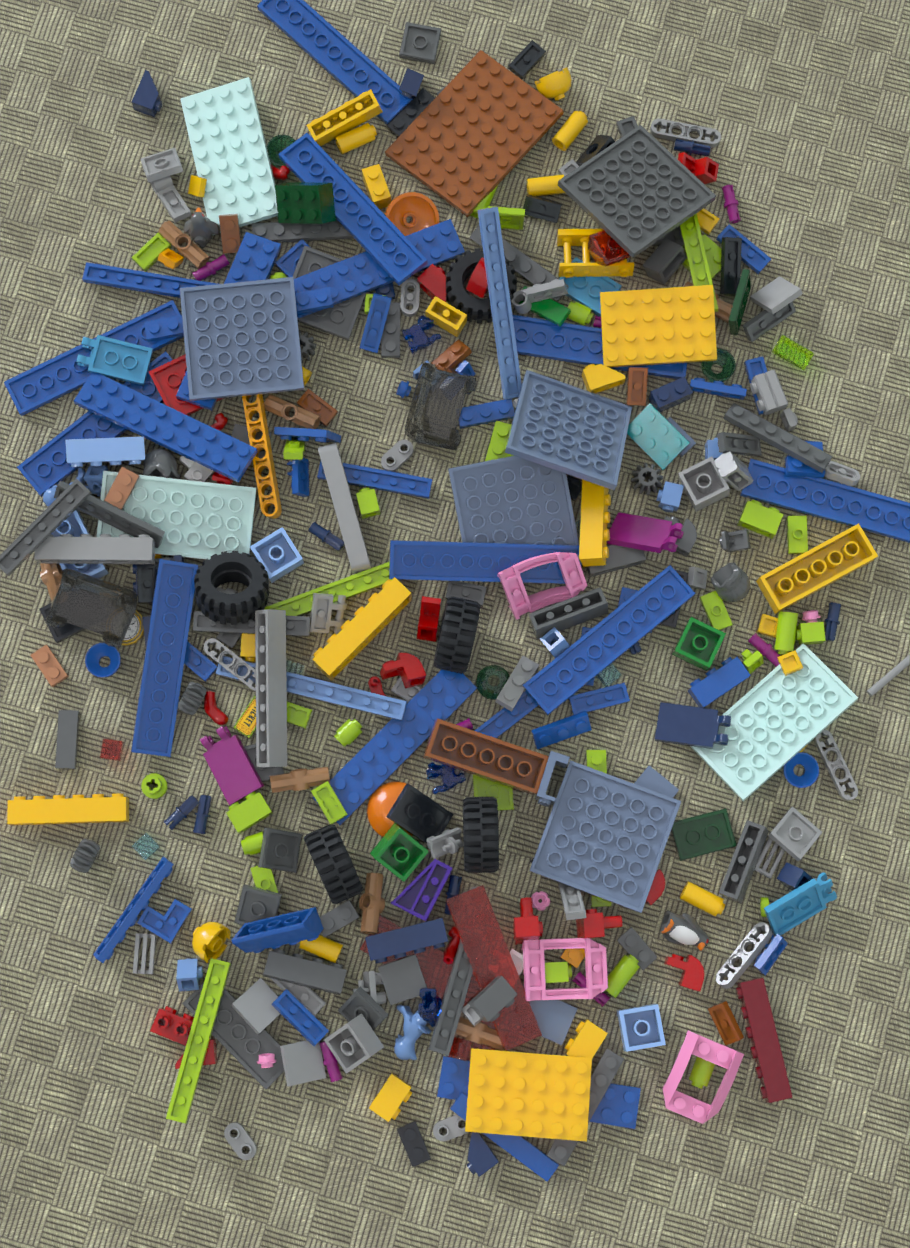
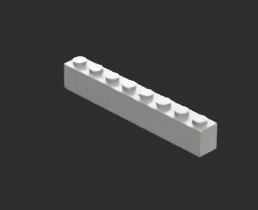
(271, 688)

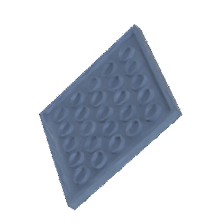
(241, 339)
(569, 430)
(513, 503)
(605, 836)

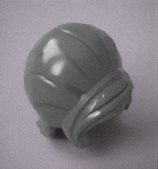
(160, 464)
(731, 583)

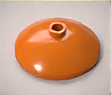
(415, 205)
(381, 804)

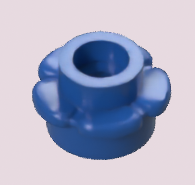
(403, 389)

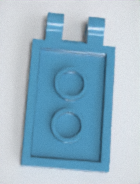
(587, 289)
(116, 359)
(800, 904)

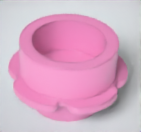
(810, 616)
(545, 900)
(266, 1060)

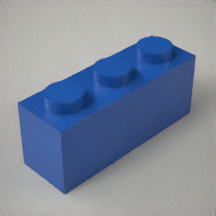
(718, 682)

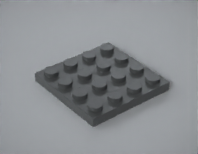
(342, 316)

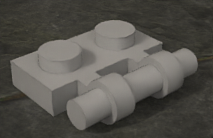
(321, 613)

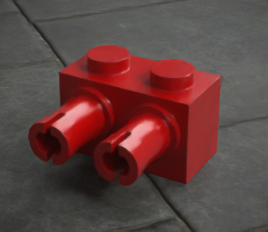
(595, 924)
(527, 925)
(172, 1025)

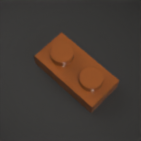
(230, 233)
(453, 355)
(637, 386)
(316, 405)
(725, 1023)

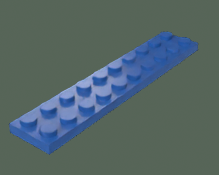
(335, 53)
(355, 210)
(251, 263)
(363, 273)
(574, 345)
(63, 375)
(166, 426)
(50, 464)
(829, 500)
(471, 561)
(608, 640)
(164, 658)
(399, 739)
(616, 1108)

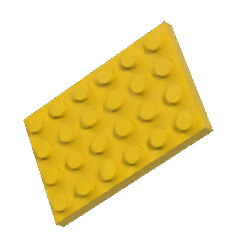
(658, 326)
(528, 1094)

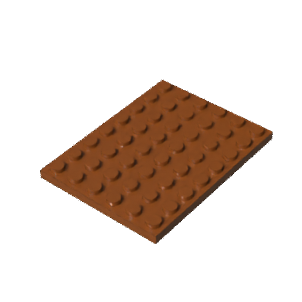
(474, 133)

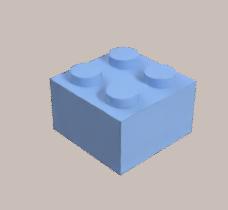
(277, 554)
(641, 1027)

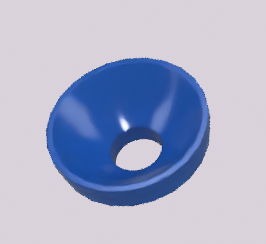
(93, 658)
(811, 770)

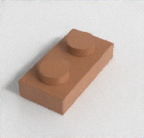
(122, 488)
(49, 665)

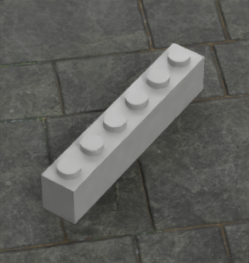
(96, 549)

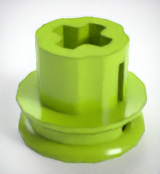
(157, 792)

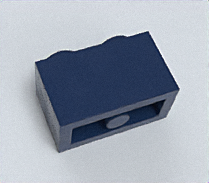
(670, 394)

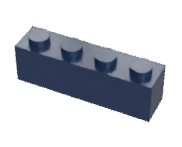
(406, 939)

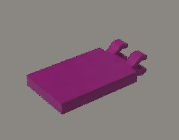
(644, 533)
(231, 766)

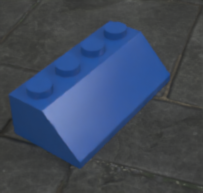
(279, 930)

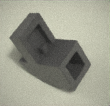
(688, 538)

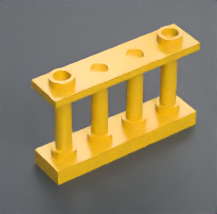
(580, 237)

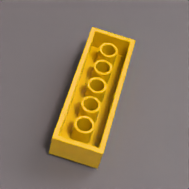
(816, 568)
(362, 628)

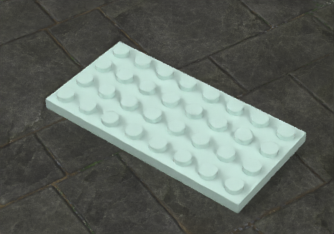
(231, 152)
(194, 514)
(776, 723)

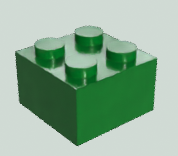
(698, 644)
(399, 852)

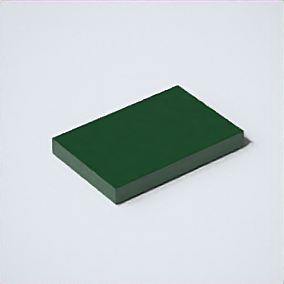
(740, 302)
(703, 834)

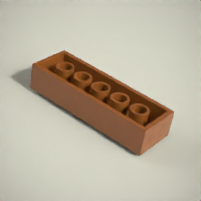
(486, 756)

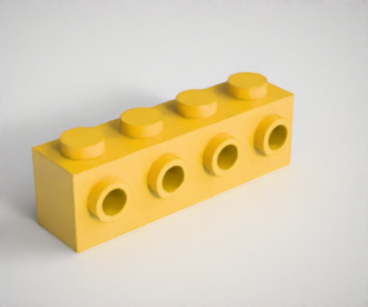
(344, 118)

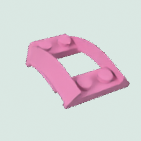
(516, 593)
(535, 969)
(712, 1052)

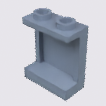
(554, 759)

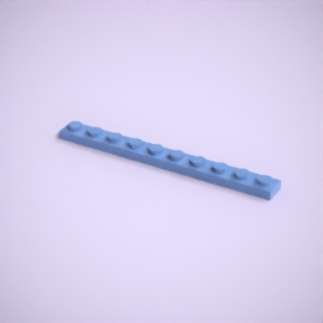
(500, 302)
(330, 692)

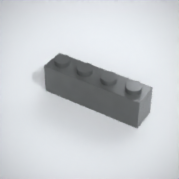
(569, 612)
(743, 862)
(304, 972)

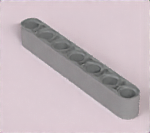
(344, 508)

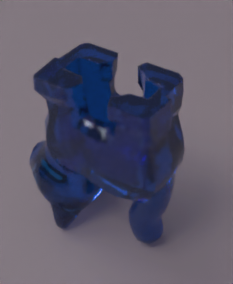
(419, 337)
(447, 775)
(430, 1005)

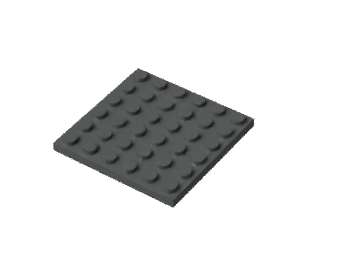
(636, 191)

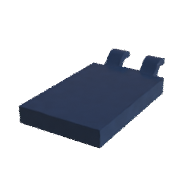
(690, 726)

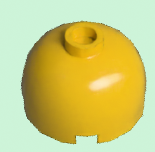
(555, 84)
(209, 940)

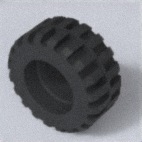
(457, 296)
(231, 568)
(457, 635)
(480, 835)
(333, 863)

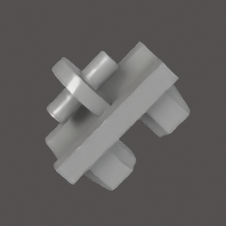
(445, 843)
(369, 983)

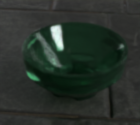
(277, 145)
(725, 360)
(484, 688)

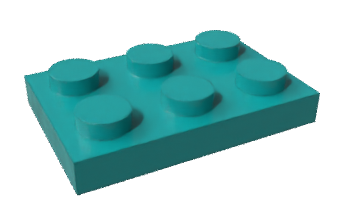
(657, 436)

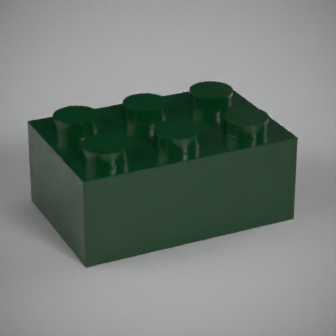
(305, 202)

